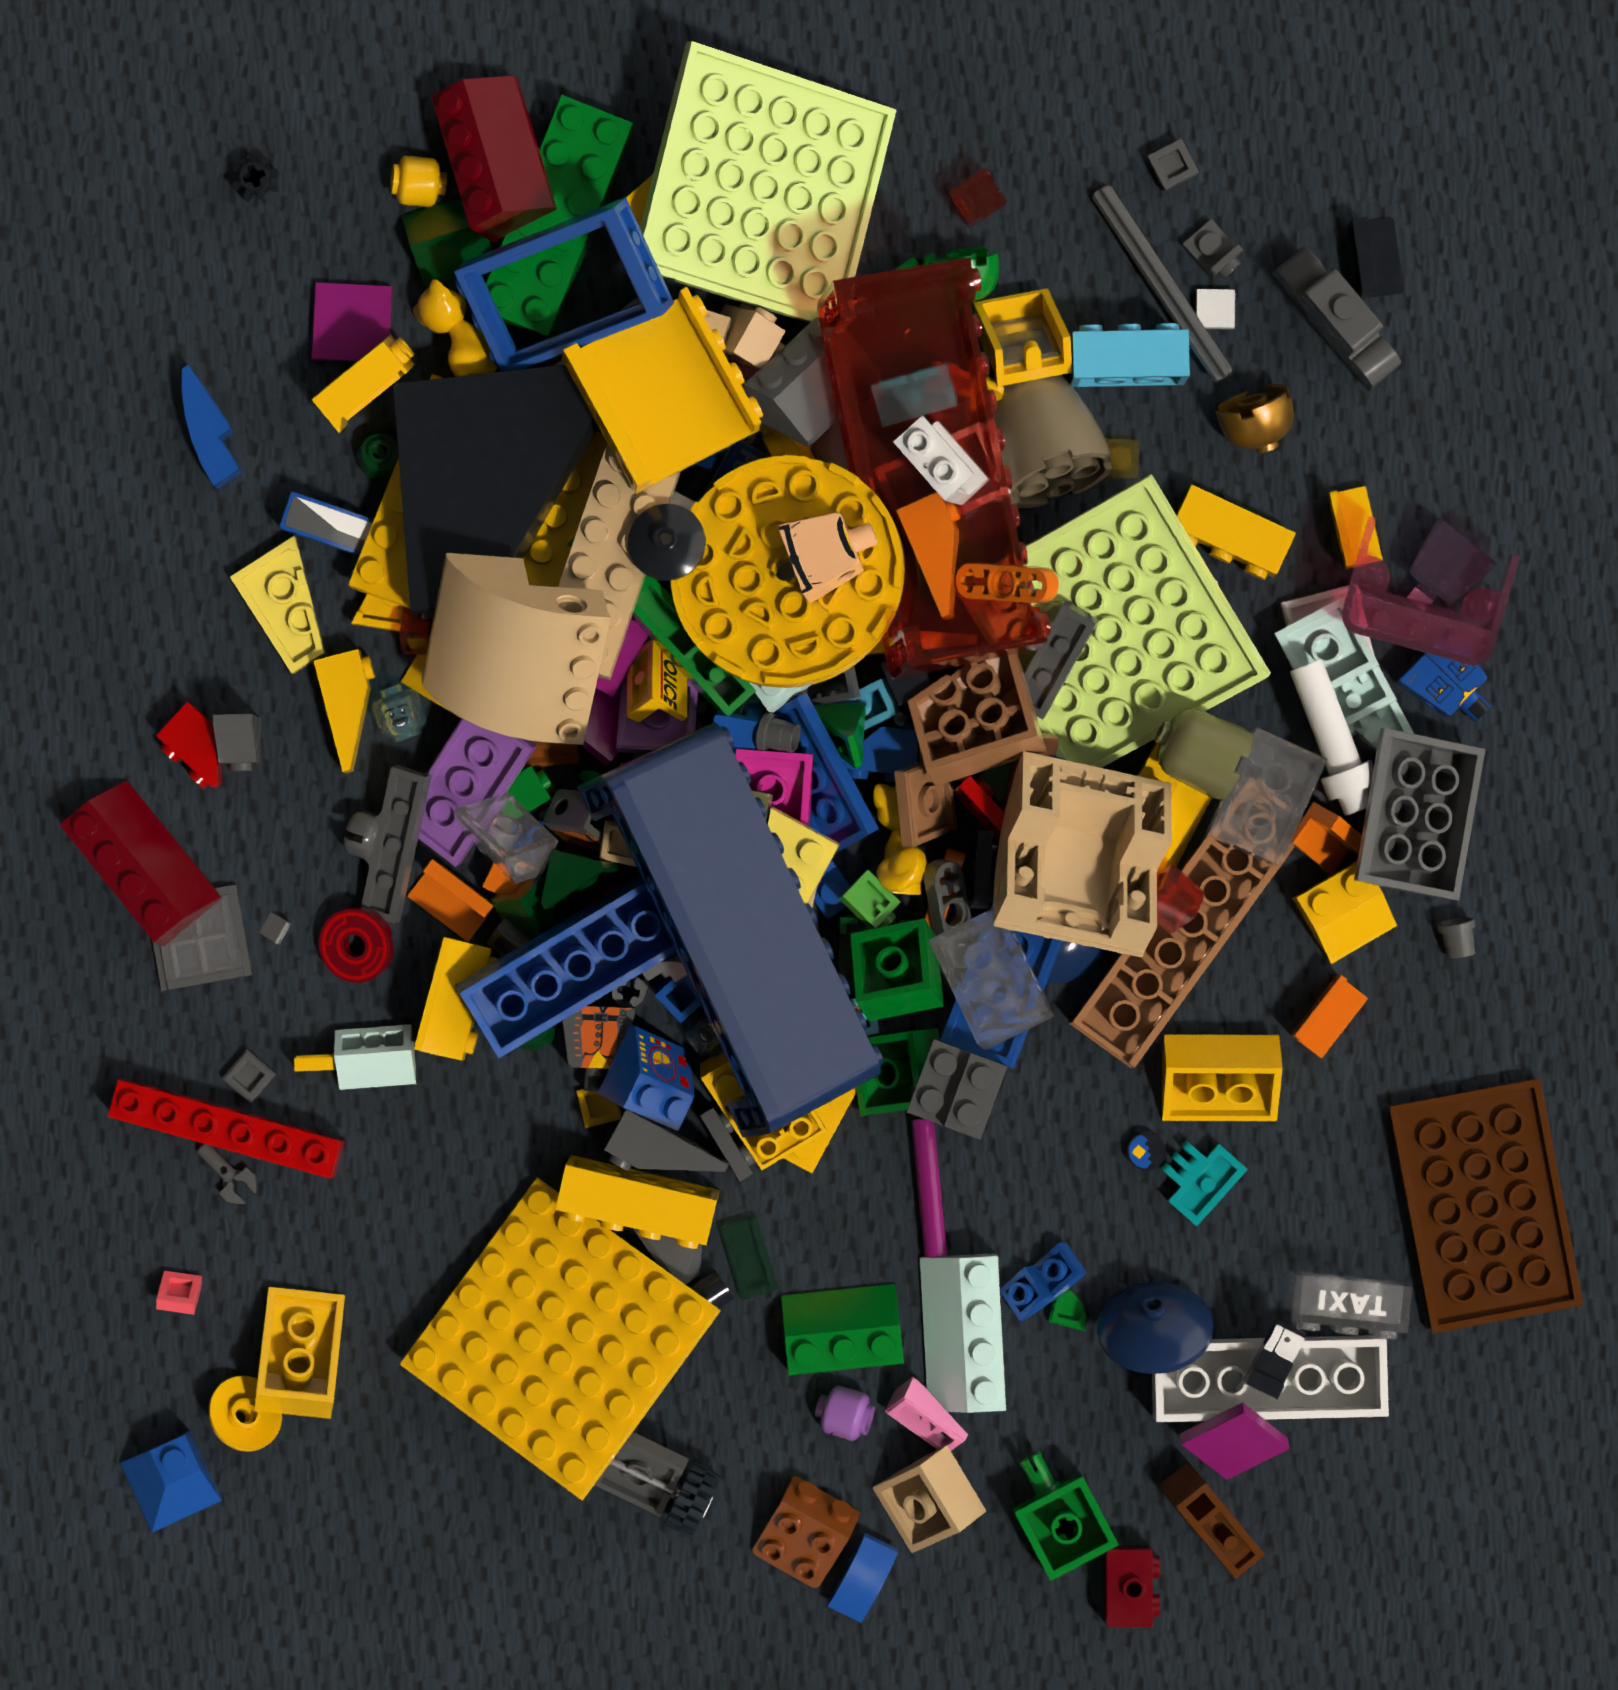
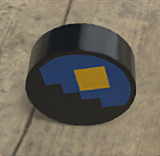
(1145, 1151)

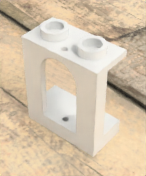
(946, 462)

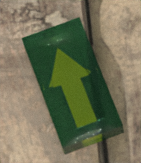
(749, 1258)

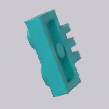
(1202, 1180)

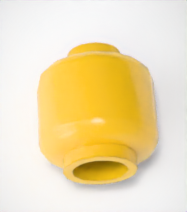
(417, 181)

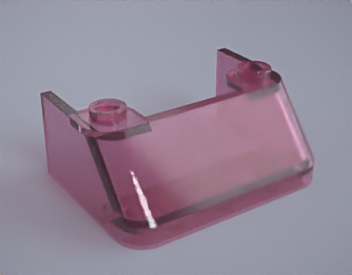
(1450, 634)

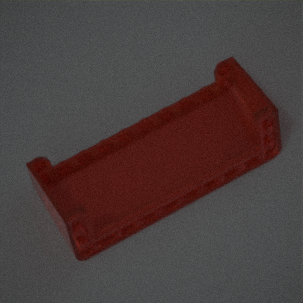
(892, 327)

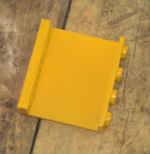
(664, 392)

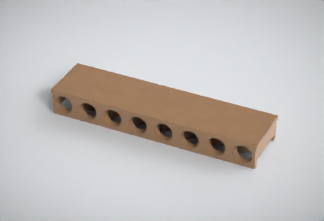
(1145, 991)

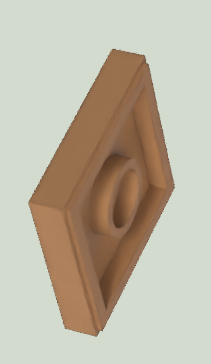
(922, 807)

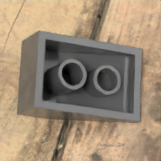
(654, 1146)

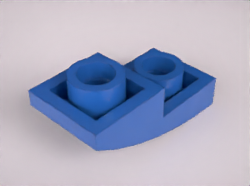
(1044, 1282)
(863, 1577)

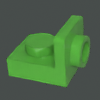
(870, 902)

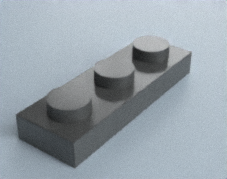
(1058, 656)

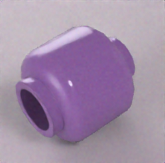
(845, 1413)

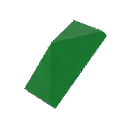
(846, 729)

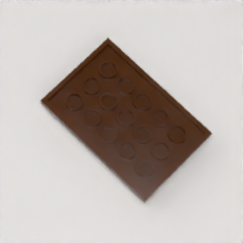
(1485, 1205)

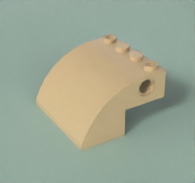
(515, 651)
(1082, 854)

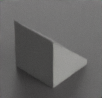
(275, 928)

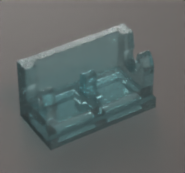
(914, 394)

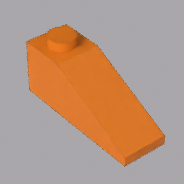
(935, 542)

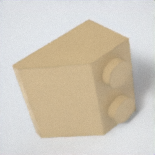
(929, 1499)

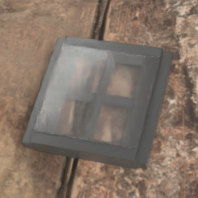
(207, 949)

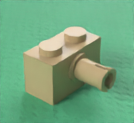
(751, 336)

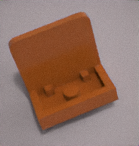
(806, 1532)

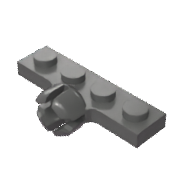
(390, 841)

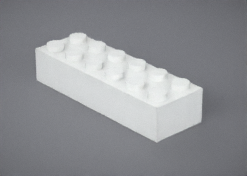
(1326, 1381)

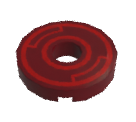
(336, 950)

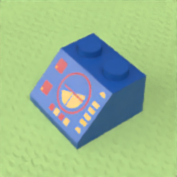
(651, 1078)

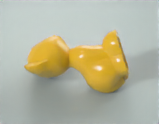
(444, 312)
(902, 867)

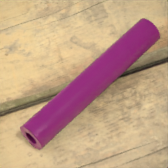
(929, 1188)

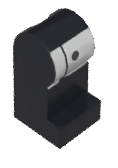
(1275, 1359)

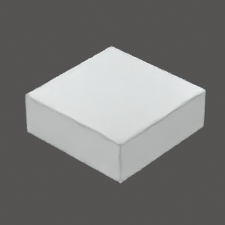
(1216, 308)

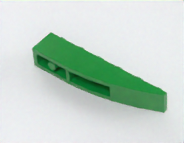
(659, 619)

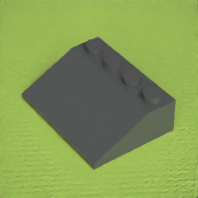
(1419, 814)

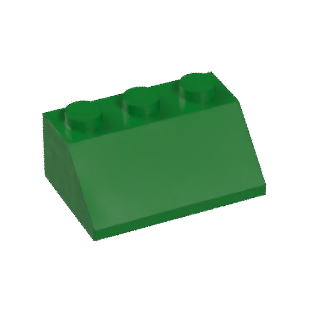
(842, 1329)

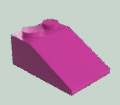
(784, 776)

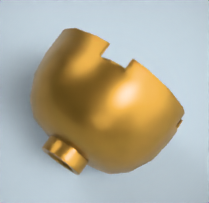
(1257, 419)

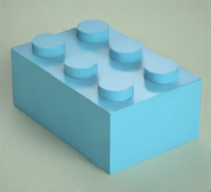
(1129, 356)

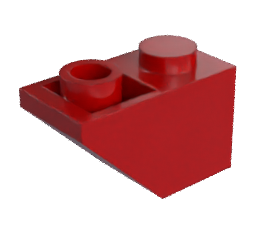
(193, 740)

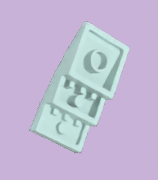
(1352, 669)

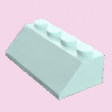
(963, 1332)

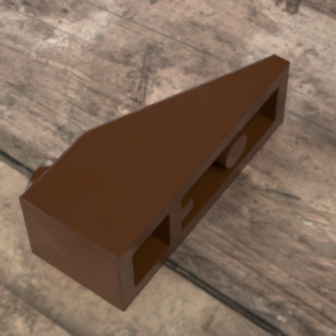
(1211, 1520)

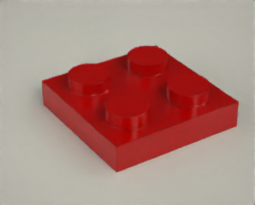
(977, 799)

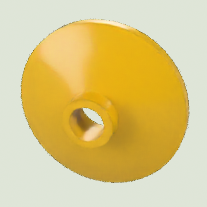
(239, 1396)

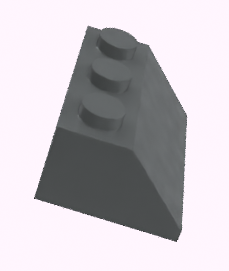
(796, 388)

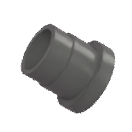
(777, 734)
(1458, 936)

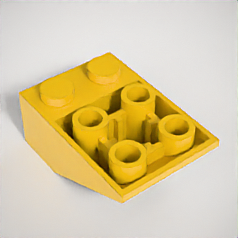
(767, 1148)

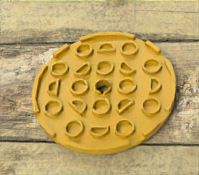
(765, 625)

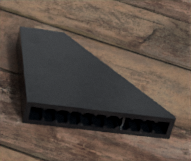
(483, 465)

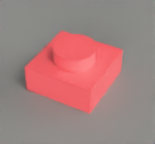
(179, 1292)

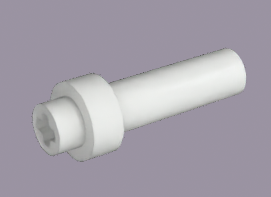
(1348, 776)

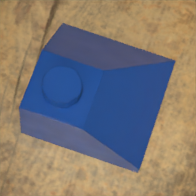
(171, 1481)

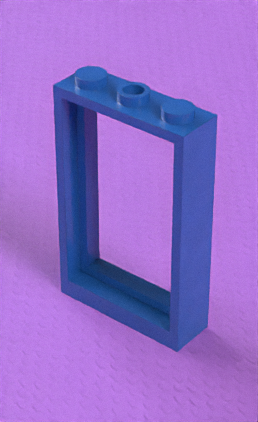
(635, 258)

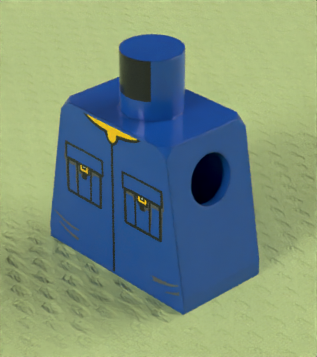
(1446, 685)

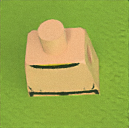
(825, 552)

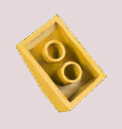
(299, 1353)

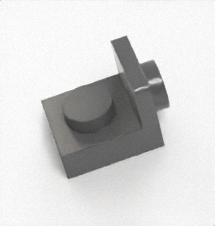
(1213, 250)

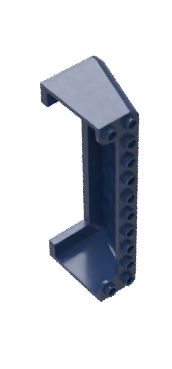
(739, 927)

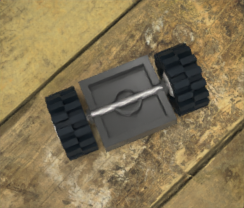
(650, 1476)

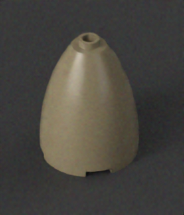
(1049, 441)

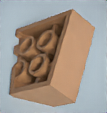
(976, 719)

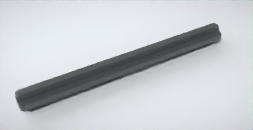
(1161, 282)

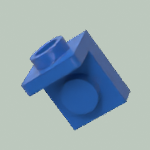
(829, 891)

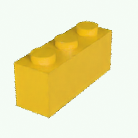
(1234, 533)

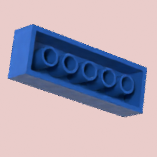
(567, 967)

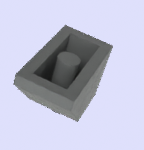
(238, 740)

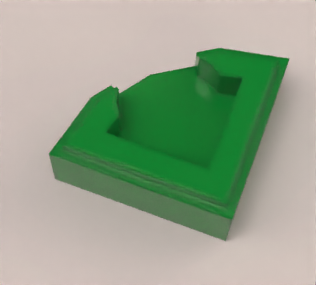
(1068, 1311)

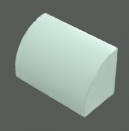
(375, 1057)

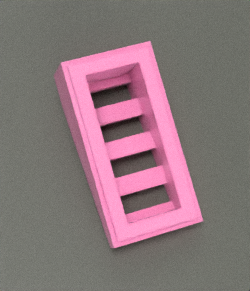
(924, 1415)

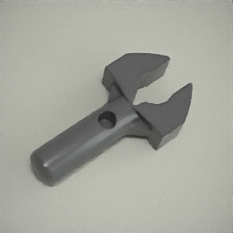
(228, 1173)

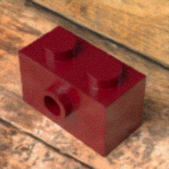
(1129, 1586)

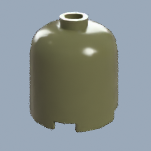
(1203, 751)

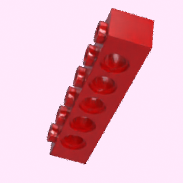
(226, 1128)

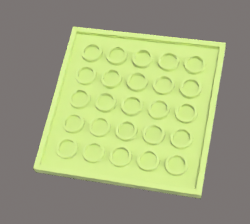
(762, 182)
(1161, 629)

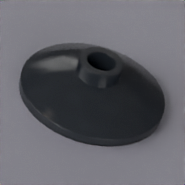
(670, 560)

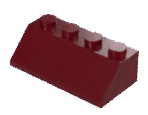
(493, 154)
(141, 862)

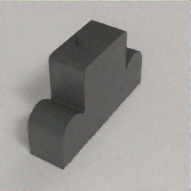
(1338, 316)

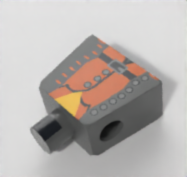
(572, 821)
(594, 1039)

